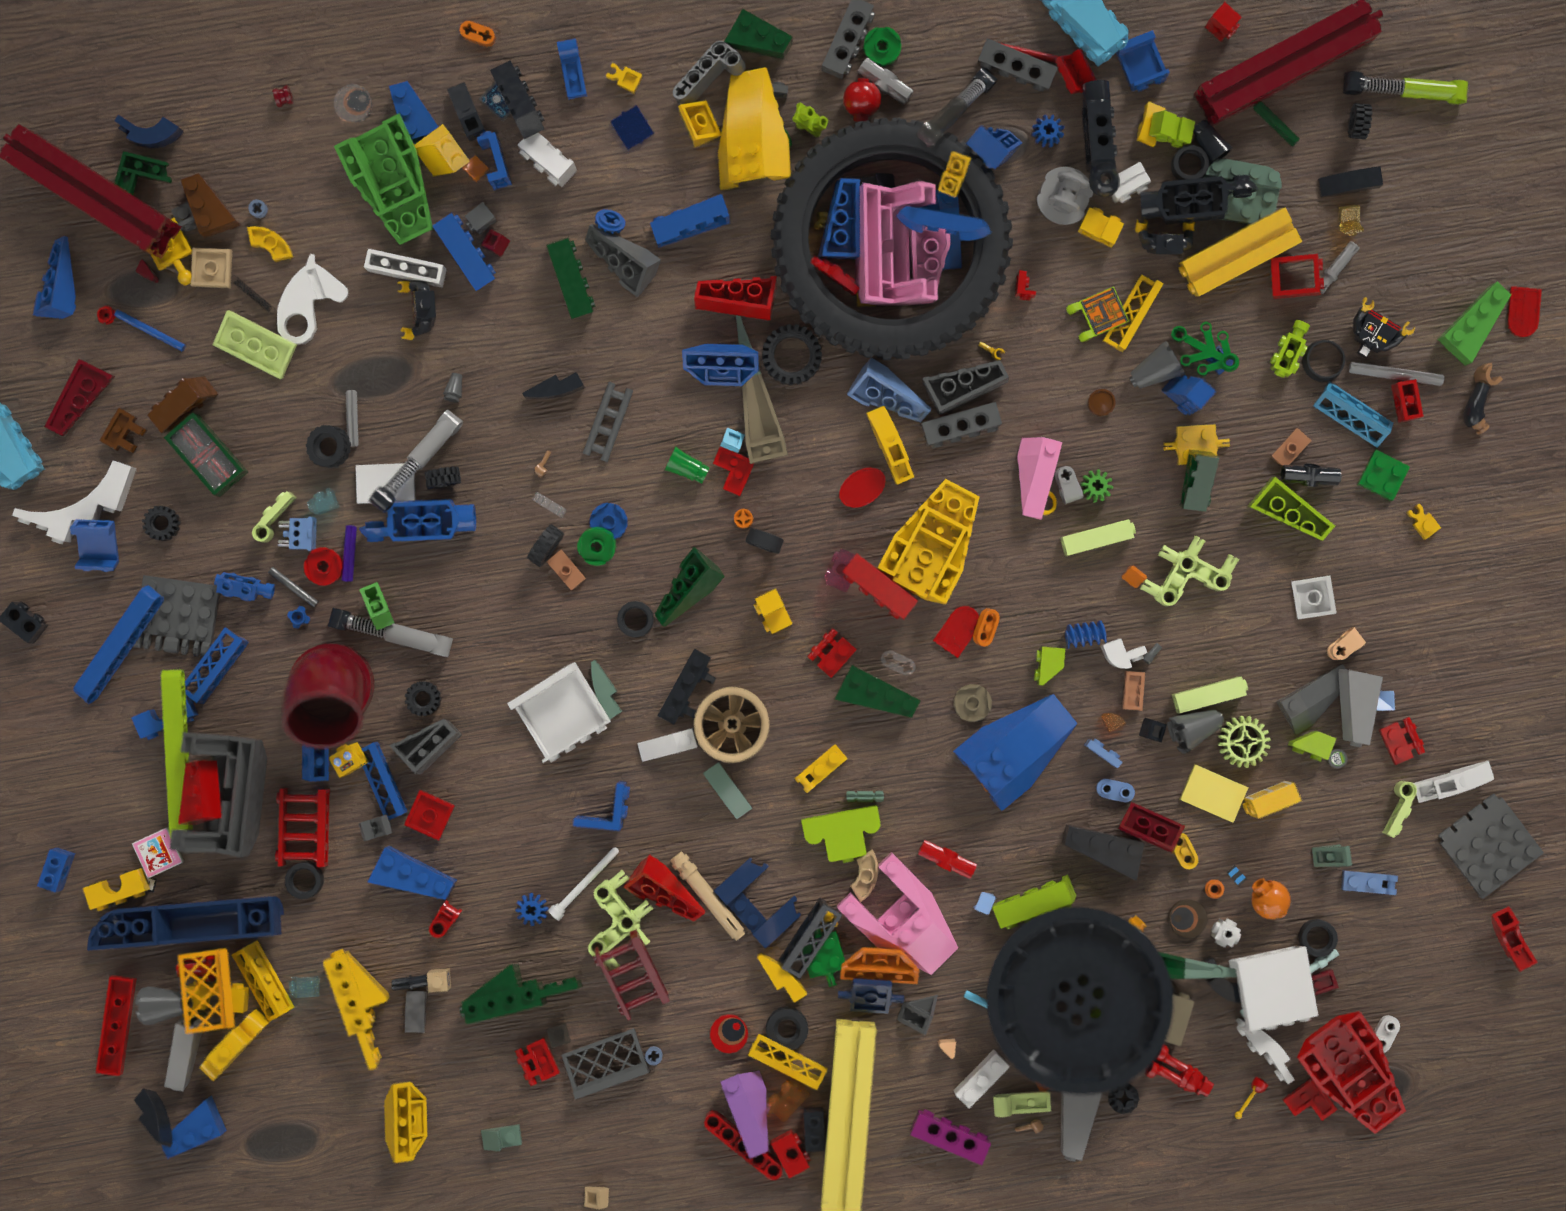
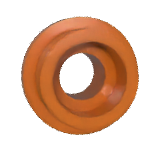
(1220, 889)

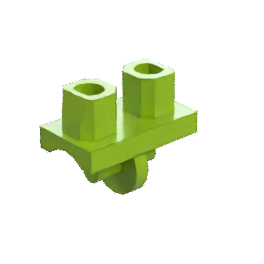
(810, 121)

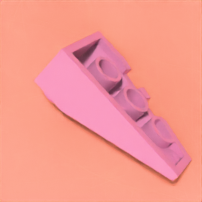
(928, 254)
(1037, 466)

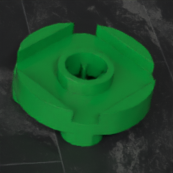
(882, 35)
(588, 552)

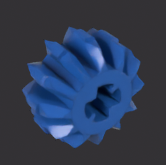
(1040, 131)
(532, 902)

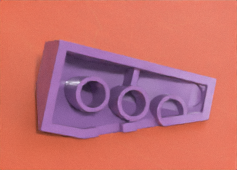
(747, 1101)

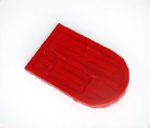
(1524, 310)
(957, 630)

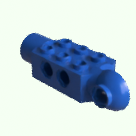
(422, 521)

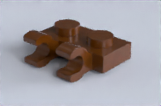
(118, 430)

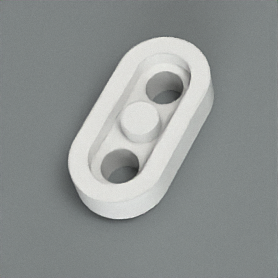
(1386, 1034)

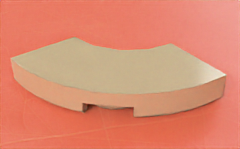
(867, 875)

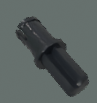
(409, 982)

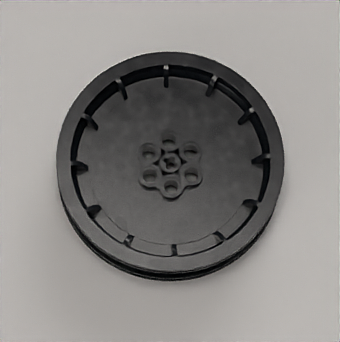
(1045, 1042)

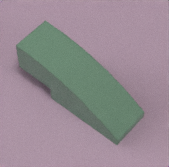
(604, 690)
(727, 790)

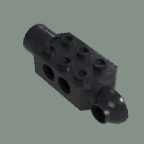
(1099, 159)
(1194, 199)

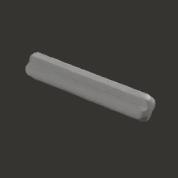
(352, 417)

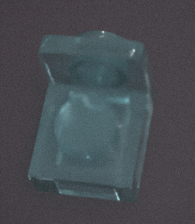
(304, 987)

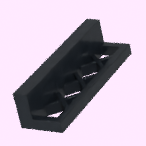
(802, 937)

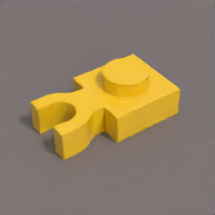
(626, 79)
(1424, 524)

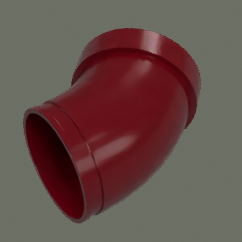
(332, 672)

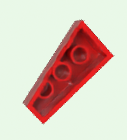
(737, 297)
(879, 587)

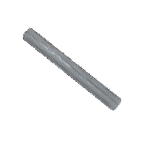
(1396, 373)

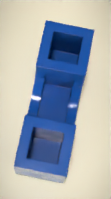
(149, 724)

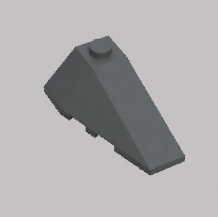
(628, 260)
(1310, 701)

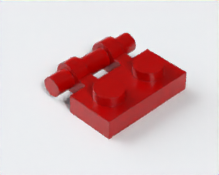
(836, 656)
(1396, 743)
(542, 1059)

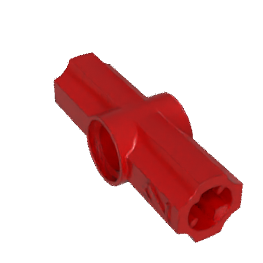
(947, 859)

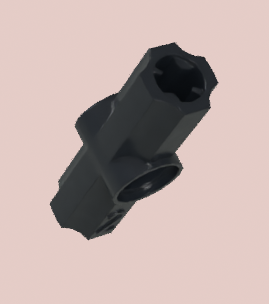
(1310, 475)

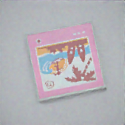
(156, 854)

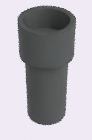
(1148, 657)

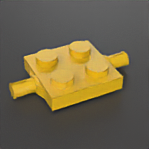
(1195, 438)

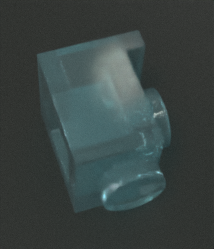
(323, 502)

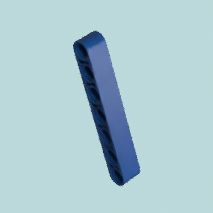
(118, 644)

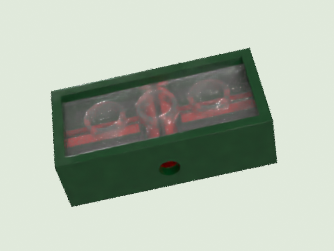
(206, 454)

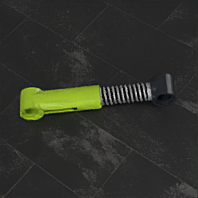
(1450, 91)

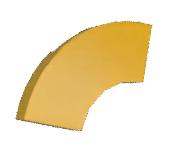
(270, 241)

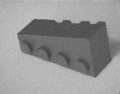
(962, 386)

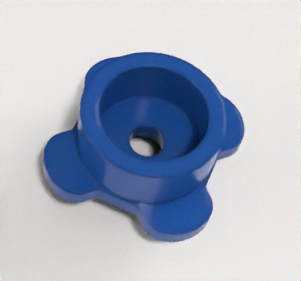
(292, 615)

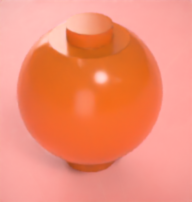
(1270, 899)

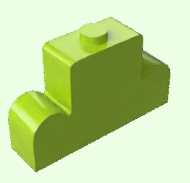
(842, 831)

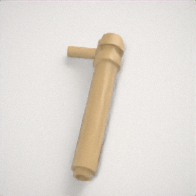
(689, 872)

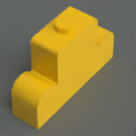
(234, 1044)

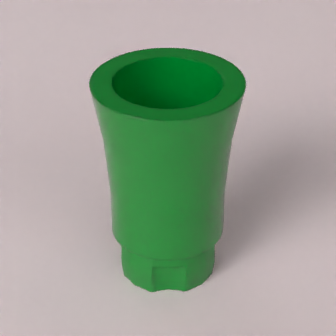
(686, 466)

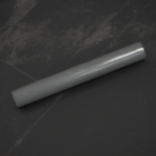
(293, 587)

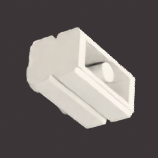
(1131, 181)

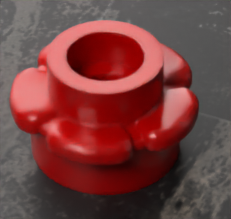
(101, 315)

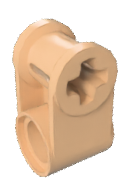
(1348, 643)

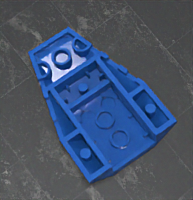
(1016, 748)

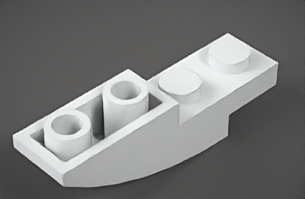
(1454, 782)
(1274, 1055)

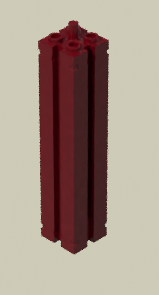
(1288, 62)
(89, 191)

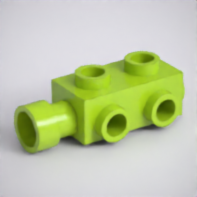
(1288, 356)

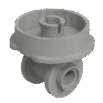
(1064, 195)

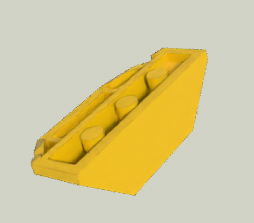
(405, 1121)

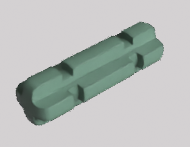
(865, 796)

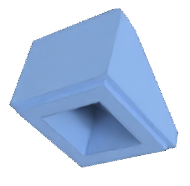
(1386, 701)
(985, 903)

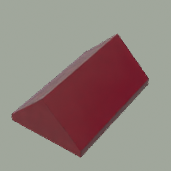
(1152, 827)

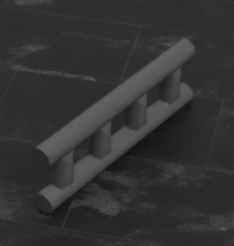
(618, 415)

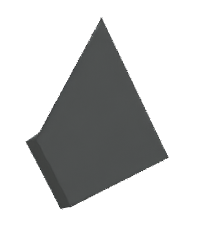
(918, 1013)

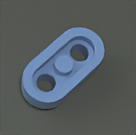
(1115, 791)

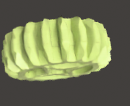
(1260, 740)

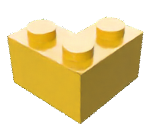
(773, 611)

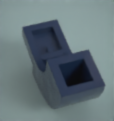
(154, 137)

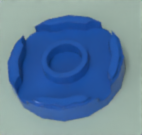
(611, 518)

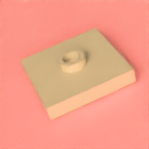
(211, 268)

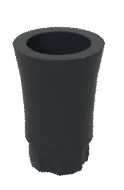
(1211, 141)

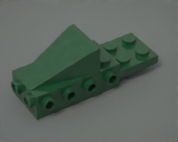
(509, 994)

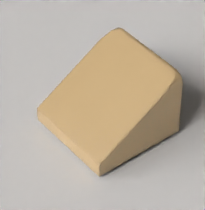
(596, 1197)

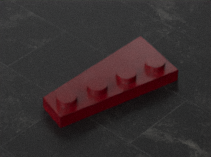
(78, 394)

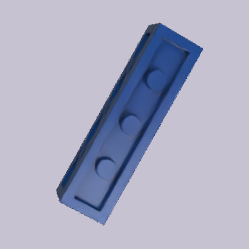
(220, 669)
(388, 781)

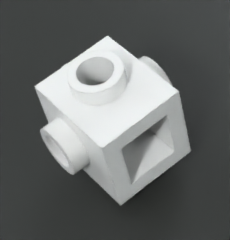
(1219, 930)

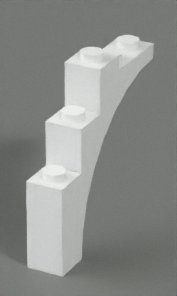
(109, 493)

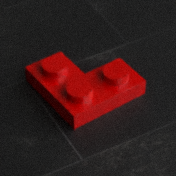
(739, 469)
(1309, 1095)

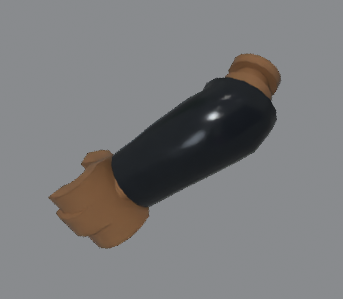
(1474, 408)

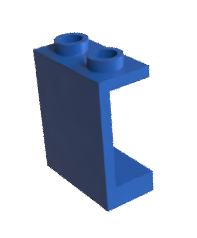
(96, 544)

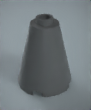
(1157, 367)
(1194, 728)
(159, 1004)

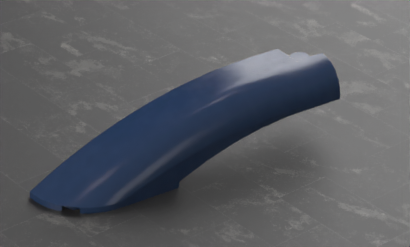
(187, 923)

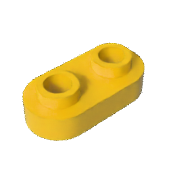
(1183, 850)

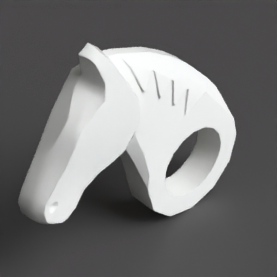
(299, 296)

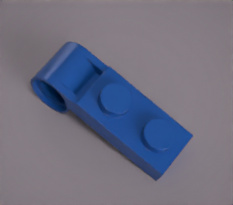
(572, 68)

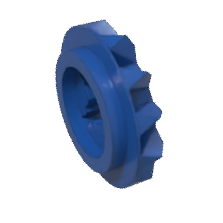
(610, 216)

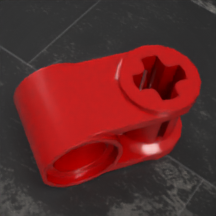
(445, 918)

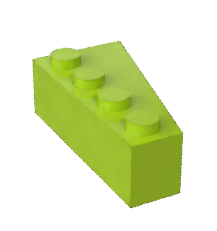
(1287, 507)
(1034, 903)

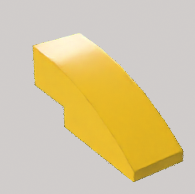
(782, 978)

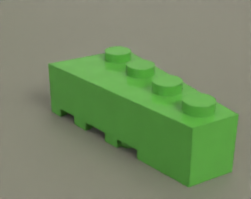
(1473, 326)

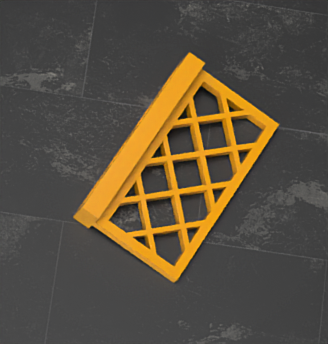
(224, 990)

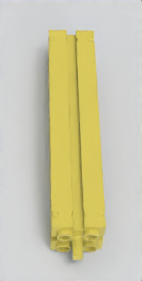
(848, 1115)

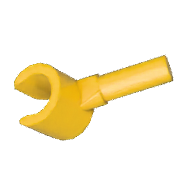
(993, 351)

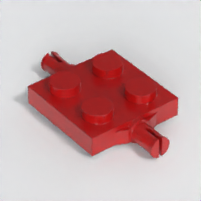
(836, 274)

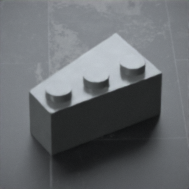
(426, 746)

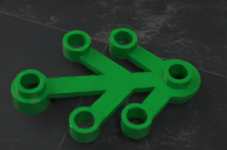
(1207, 350)

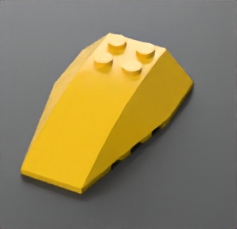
(752, 132)
(933, 544)

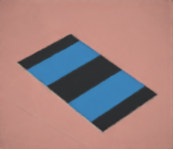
(1236, 875)

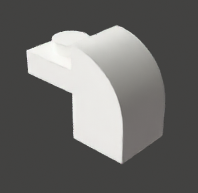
(1117, 655)

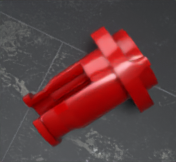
(200, 971)

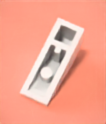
(667, 745)

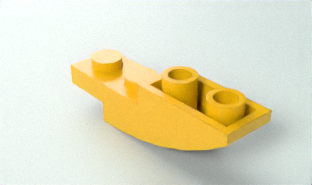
(891, 444)

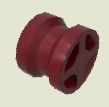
(283, 96)

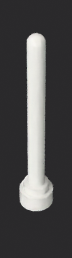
(558, 909)

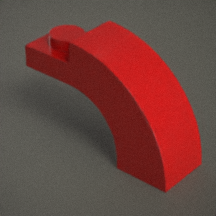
(1509, 935)

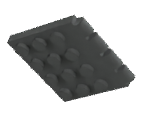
(1489, 845)

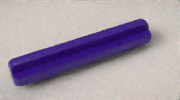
(349, 553)

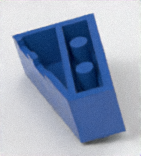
(1188, 393)

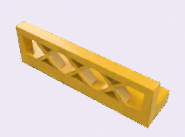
(1141, 312)
(264, 980)
(785, 1065)

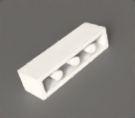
(405, 267)

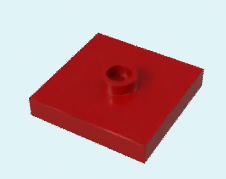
(429, 815)

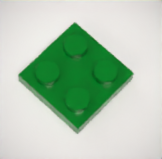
(1383, 475)

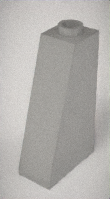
(1358, 705)
(183, 1053)
(1076, 1123)

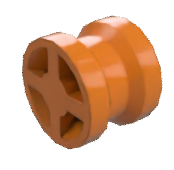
(743, 518)

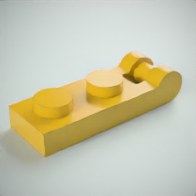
(821, 767)

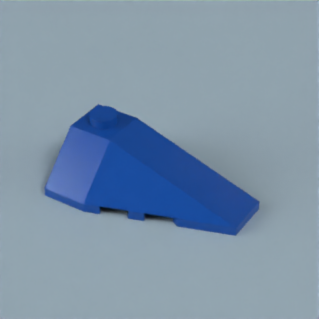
(949, 204)
(58, 293)

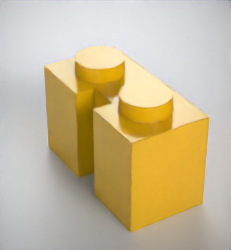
(1100, 227)

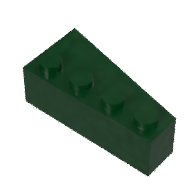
(570, 278)

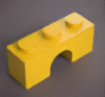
(100, 894)
(239, 994)

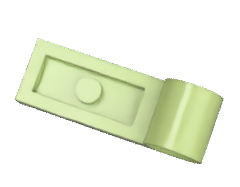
(271, 514)
(1401, 810)
(1020, 1103)

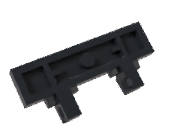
(692, 673)

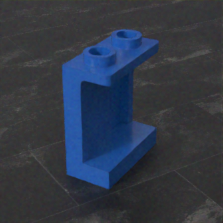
(1142, 62)
(501, 177)

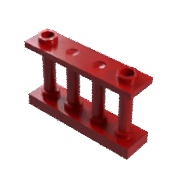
(320, 818)

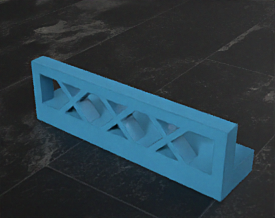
(1358, 410)

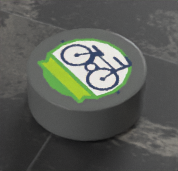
(1337, 758)

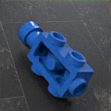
(241, 588)

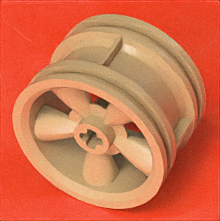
(743, 745)

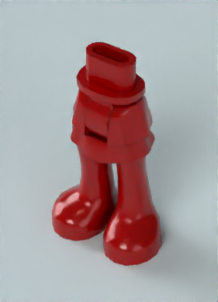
(1189, 1078)

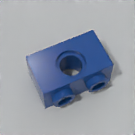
(315, 763)
(56, 869)

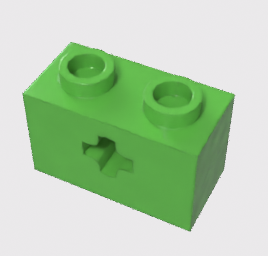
(377, 606)

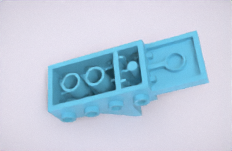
(1090, 27)
(16, 456)

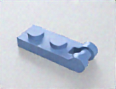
(1368, 882)

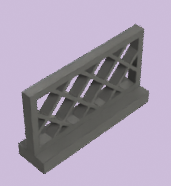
(609, 1080)

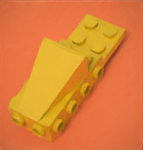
(364, 991)

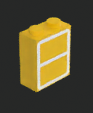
(1271, 799)

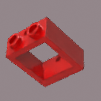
(1276, 279)

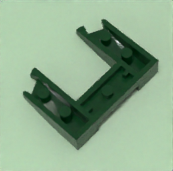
(136, 166)

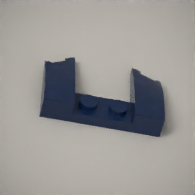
(762, 929)

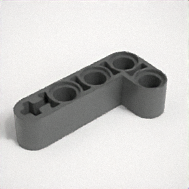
(688, 91)

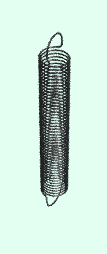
(261, 303)

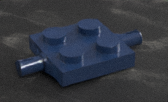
(870, 996)

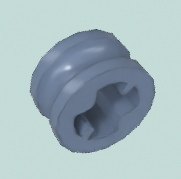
(264, 208)
(658, 1059)

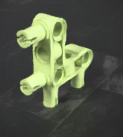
(1198, 569)
(618, 911)

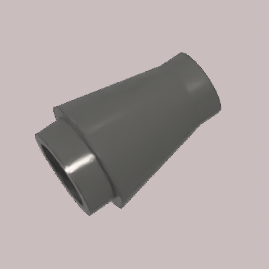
(453, 390)

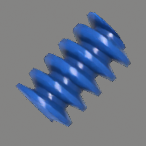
(1085, 633)

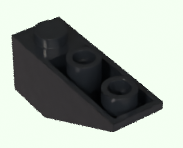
(466, 111)

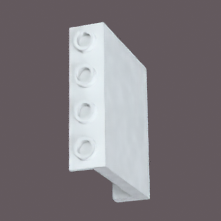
(561, 712)
(1275, 988)

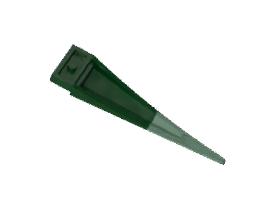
(1191, 969)

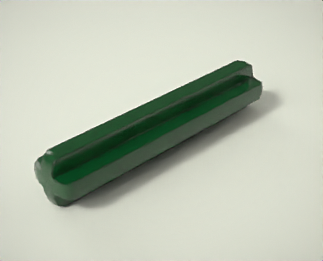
(1278, 125)

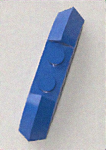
(968, 227)

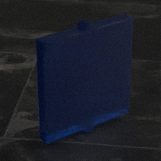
(632, 127)

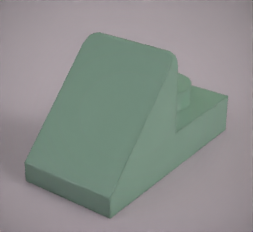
(1332, 856)
(501, 1137)

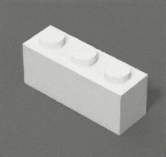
(981, 1078)

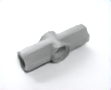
(885, 81)

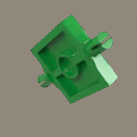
(828, 959)

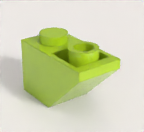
(1050, 663)
(1314, 743)

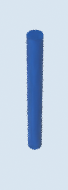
(149, 330)

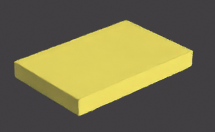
(1213, 793)

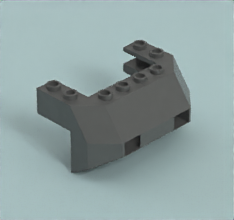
(241, 789)

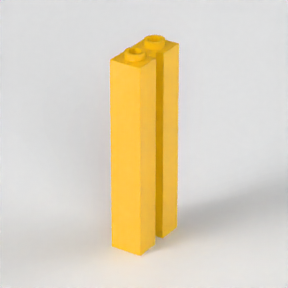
(1239, 252)

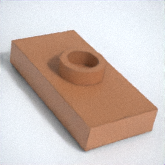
(1290, 448)
(566, 570)
(1133, 690)

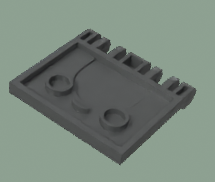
(185, 614)

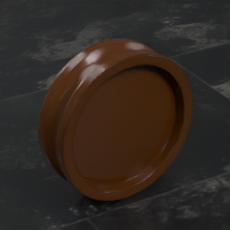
(1101, 402)

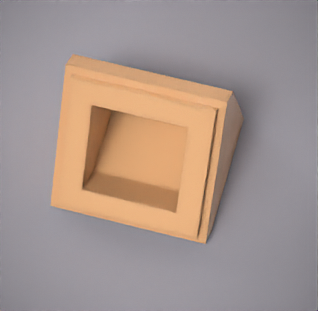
(948, 1047)

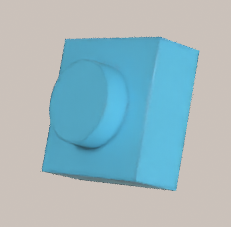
(732, 440)

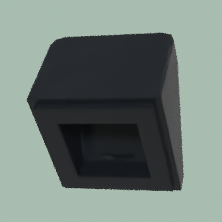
(1152, 730)

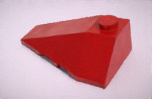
(659, 884)

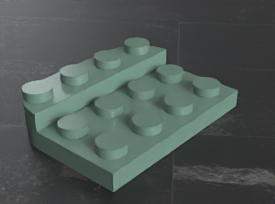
(1261, 202)

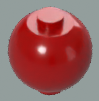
(862, 99)

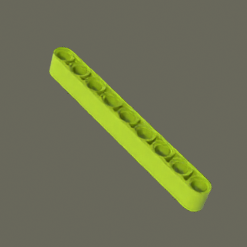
(174, 725)

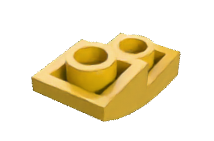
(1144, 126)
(954, 174)

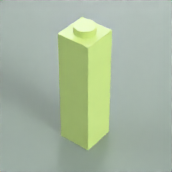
(1098, 537)
(1209, 694)

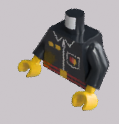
(1165, 242)
(423, 308)
(1376, 331)

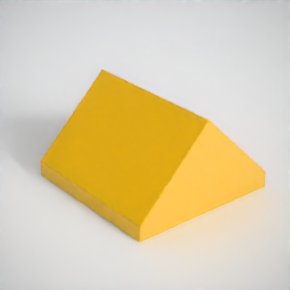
(699, 122)

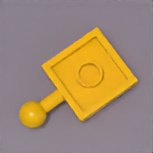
(178, 250)

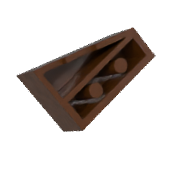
(207, 208)
(181, 402)

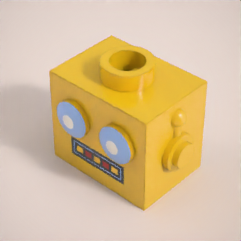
(348, 759)

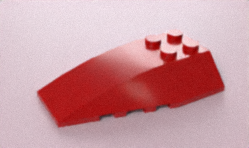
(1353, 1070)

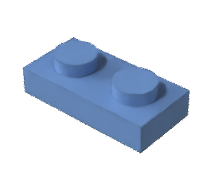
(1097, 747)

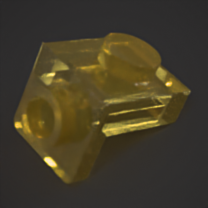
(1350, 220)

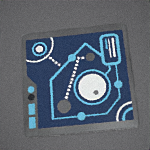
(495, 102)

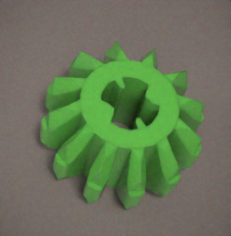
(1092, 490)

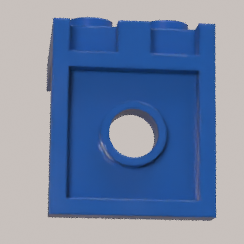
(620, 812)

